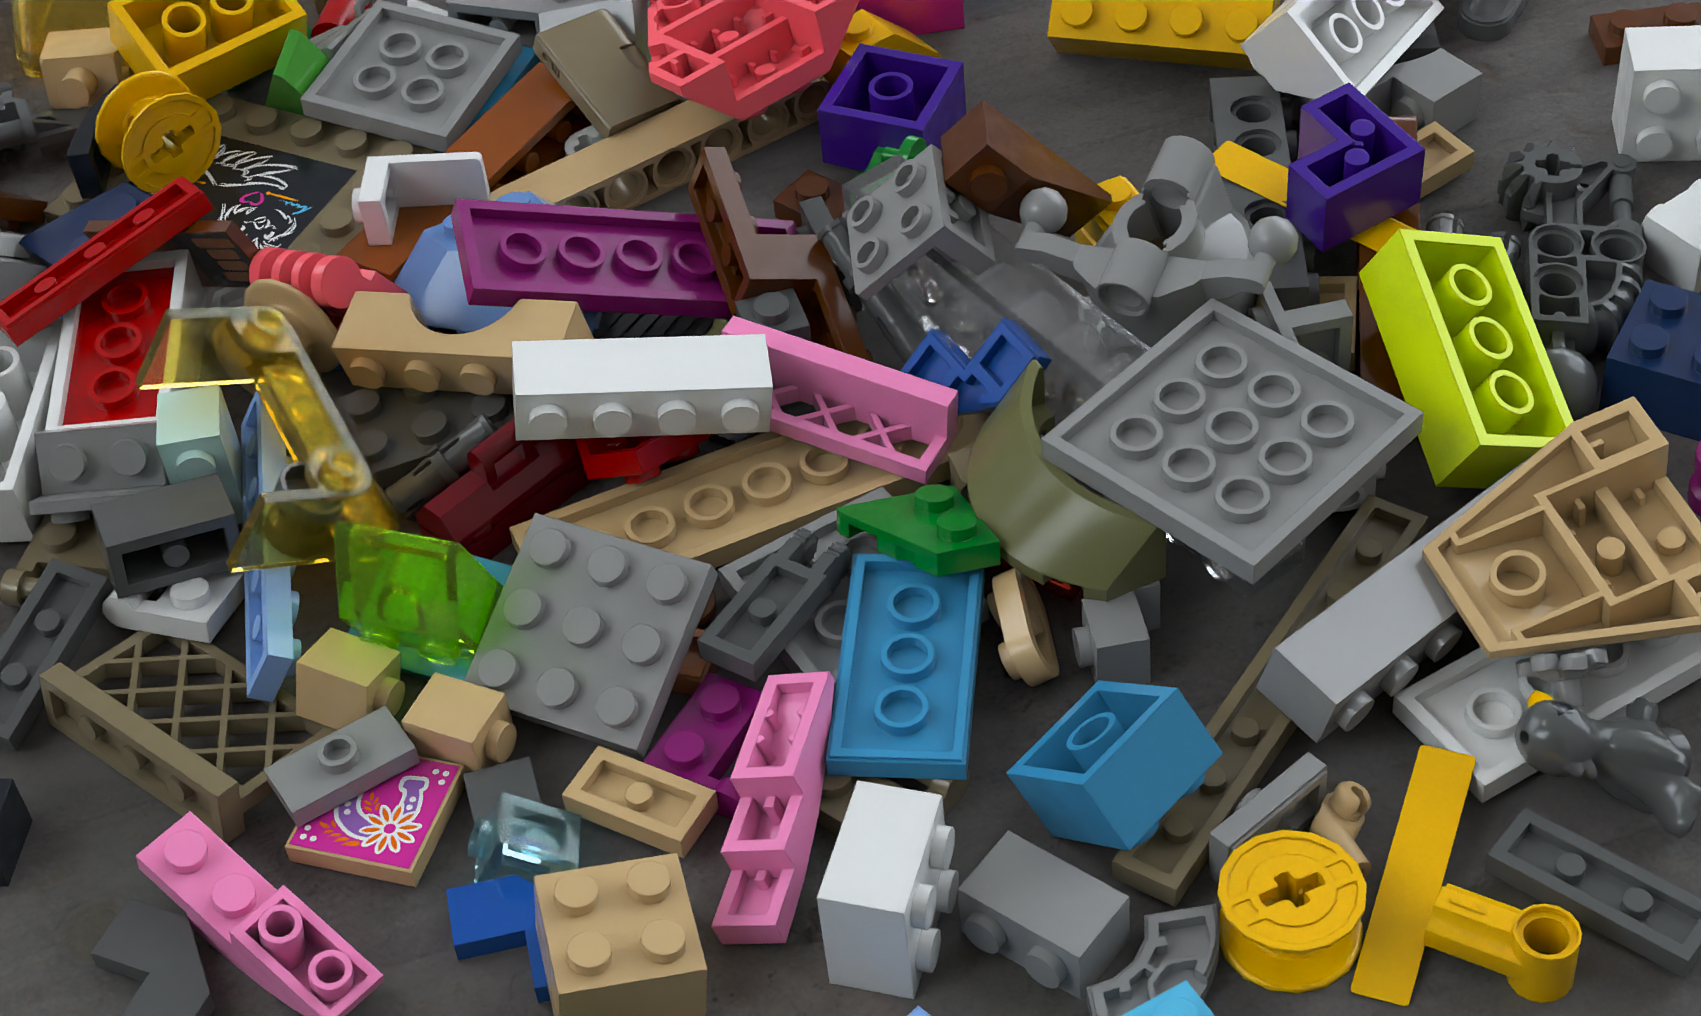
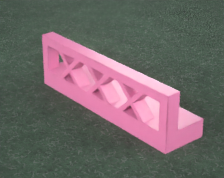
(860, 390)

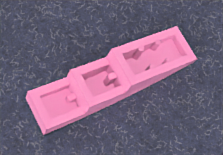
(778, 808)

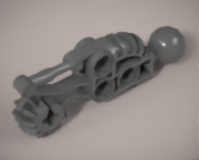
(1575, 274)

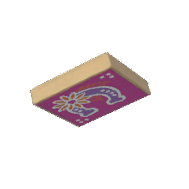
(386, 829)

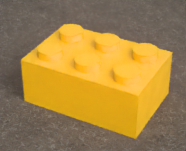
(204, 41)

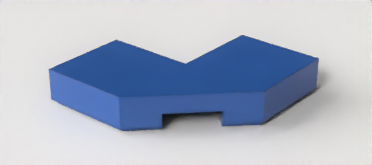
(984, 378)
(497, 918)

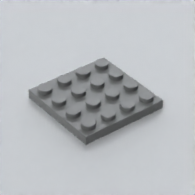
(1232, 438)

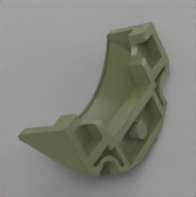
(1047, 518)

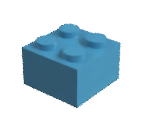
(1116, 764)

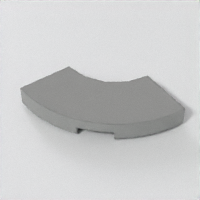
(1174, 949)

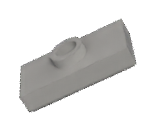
(341, 766)
(1282, 805)

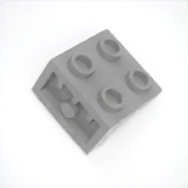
(910, 218)

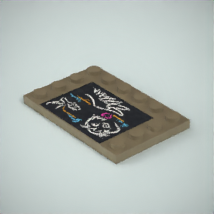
(278, 176)

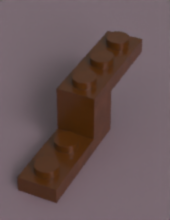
(766, 263)

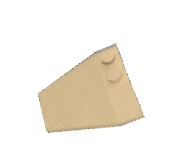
(1577, 545)

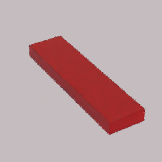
(101, 259)

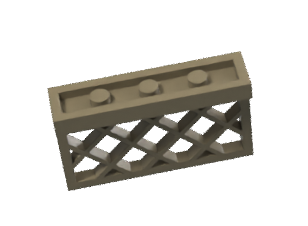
(151, 749)

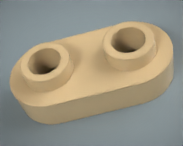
(1028, 642)

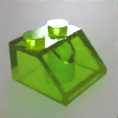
(413, 592)

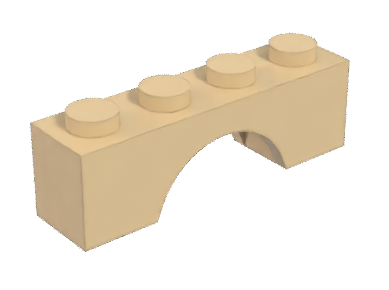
(390, 345)

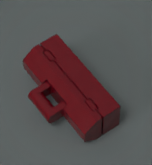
(502, 489)

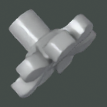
(1564, 671)

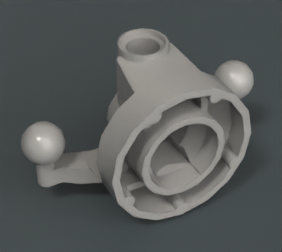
(1165, 247)

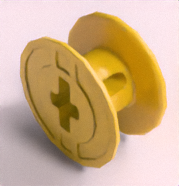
(157, 130)
(1291, 911)

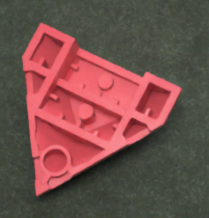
(743, 51)

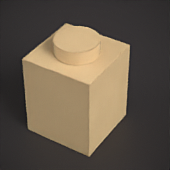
(347, 679)
(461, 723)

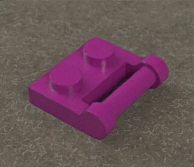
(708, 737)

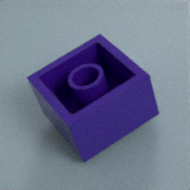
(884, 100)

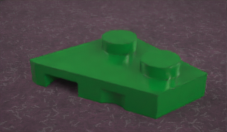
(926, 527)

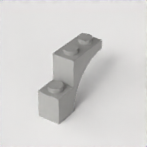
(1428, 87)

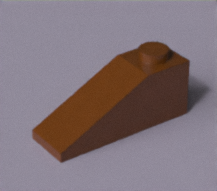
(1001, 163)

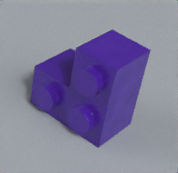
(1350, 168)

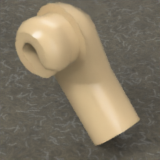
(1342, 818)

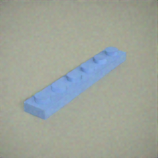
(269, 601)

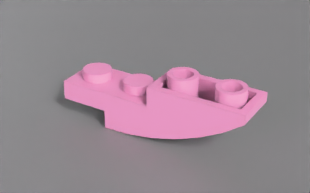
(256, 925)

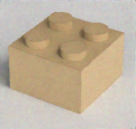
(620, 940)

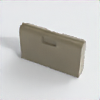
(602, 72)

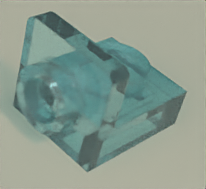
(525, 838)

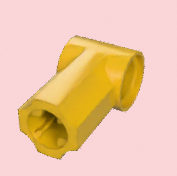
(1508, 940)

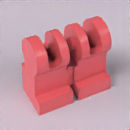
(322, 277)

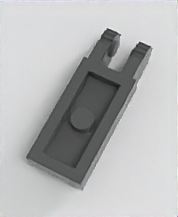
(773, 605)

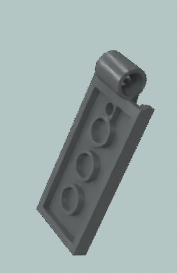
(403, 423)

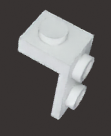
(414, 182)

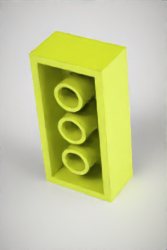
(1464, 353)

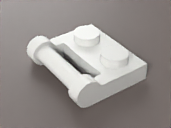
(185, 609)

